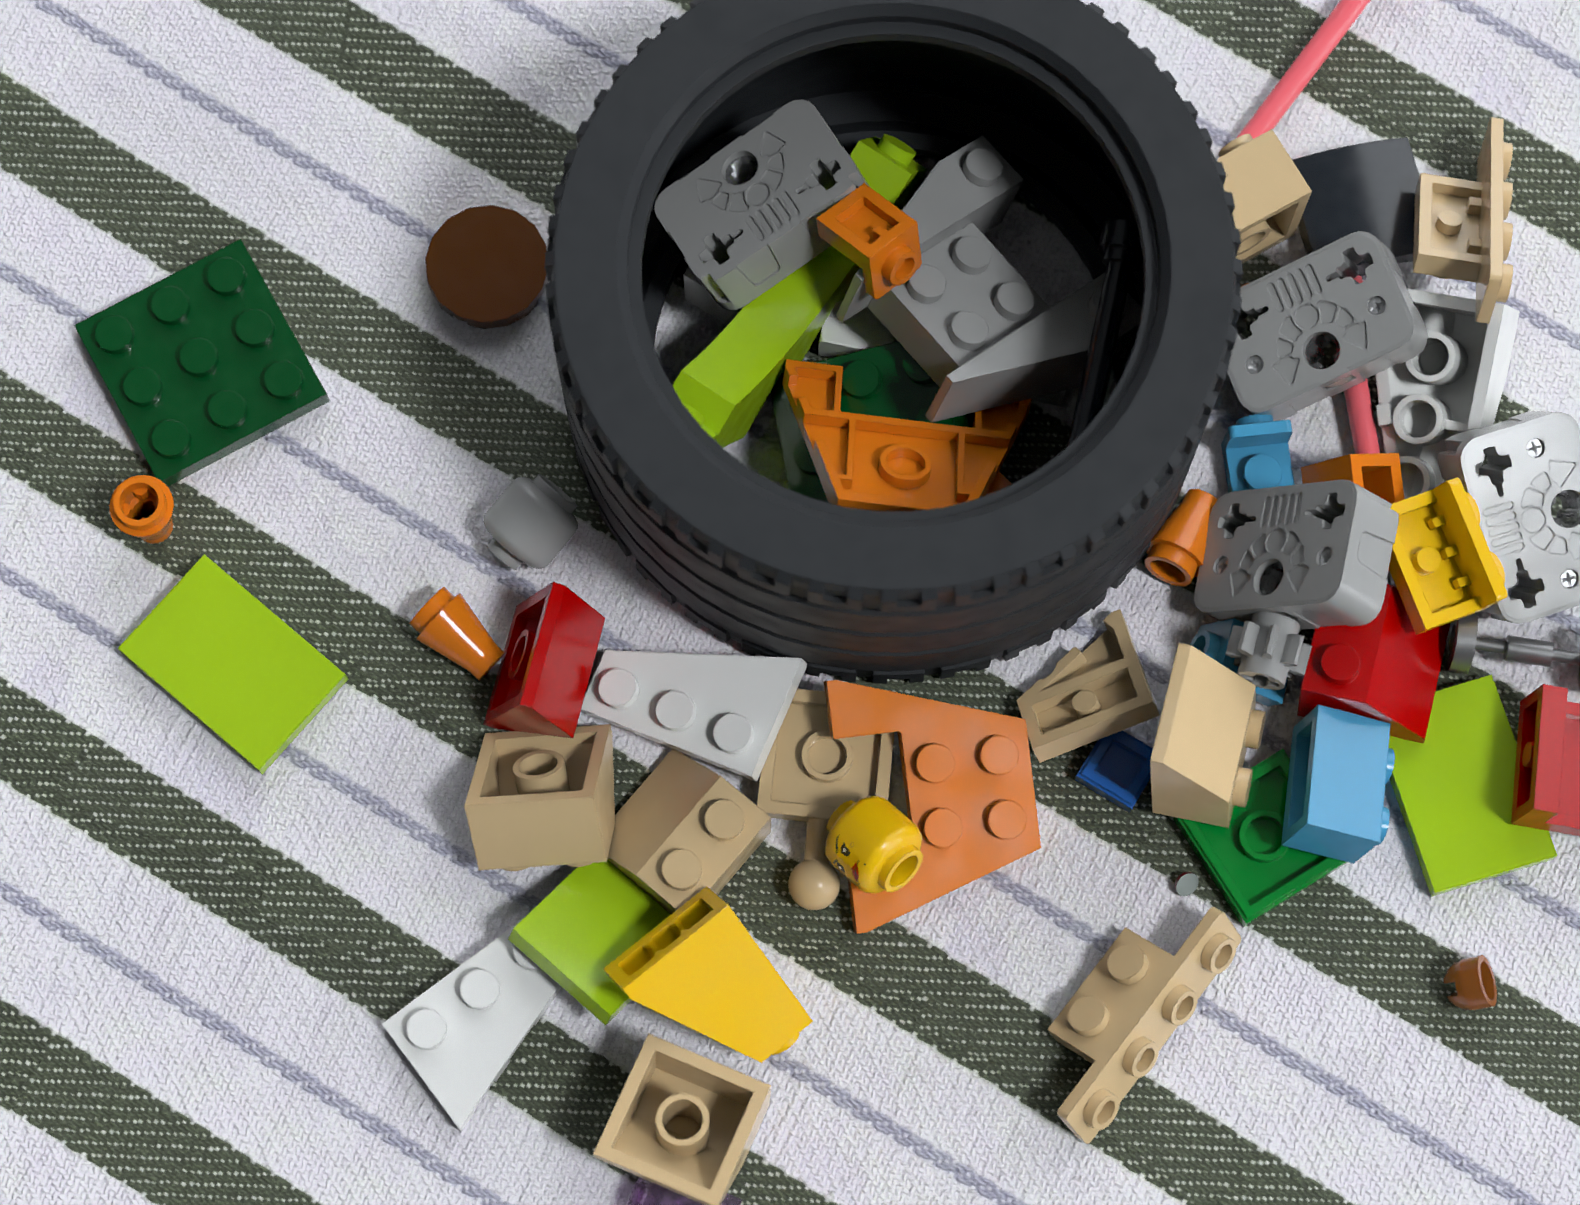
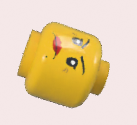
(873, 844)

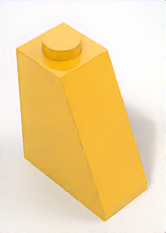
(713, 979)

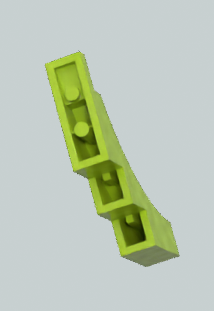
(743, 363)

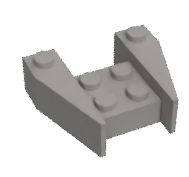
(970, 310)

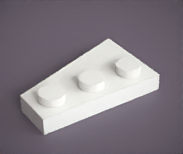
(698, 703)
(472, 1024)

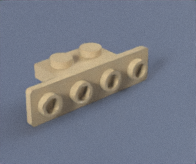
(1462, 224)
(1131, 1011)

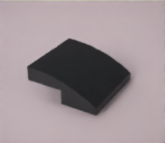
(1361, 190)

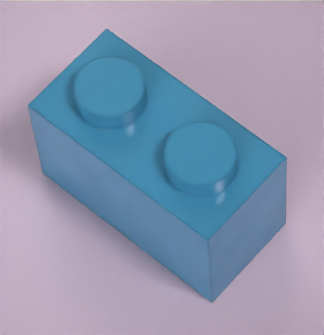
(1337, 784)

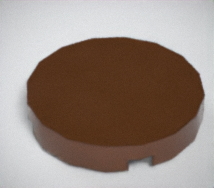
(487, 266)

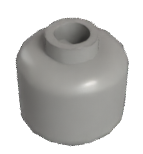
(530, 522)

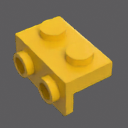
(1443, 558)

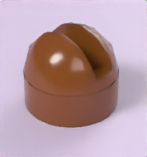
(1473, 983)

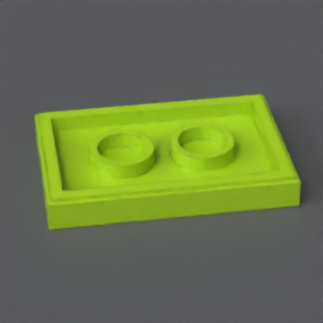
(233, 664)
(1461, 792)

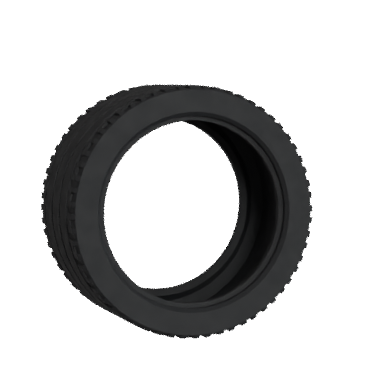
(888, 589)

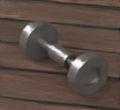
(1463, 642)

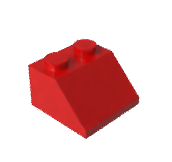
(1377, 670)

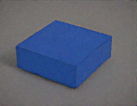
(1117, 769)

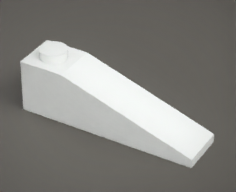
(1445, 387)

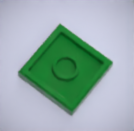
(1248, 856)

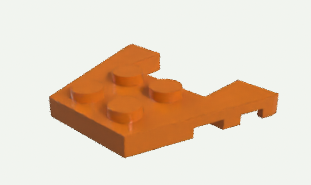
(896, 461)
(962, 786)

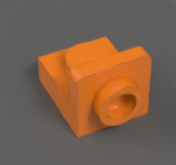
(874, 238)

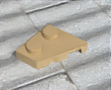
(1088, 694)

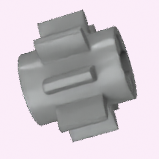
(1268, 650)

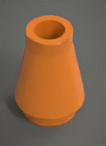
(137, 499)
(1181, 542)
(456, 633)

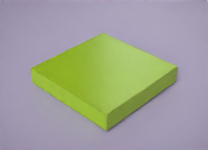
(585, 928)

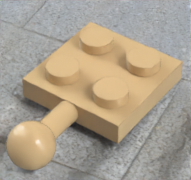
(810, 778)

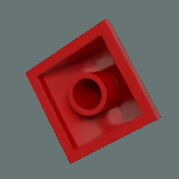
(546, 664)

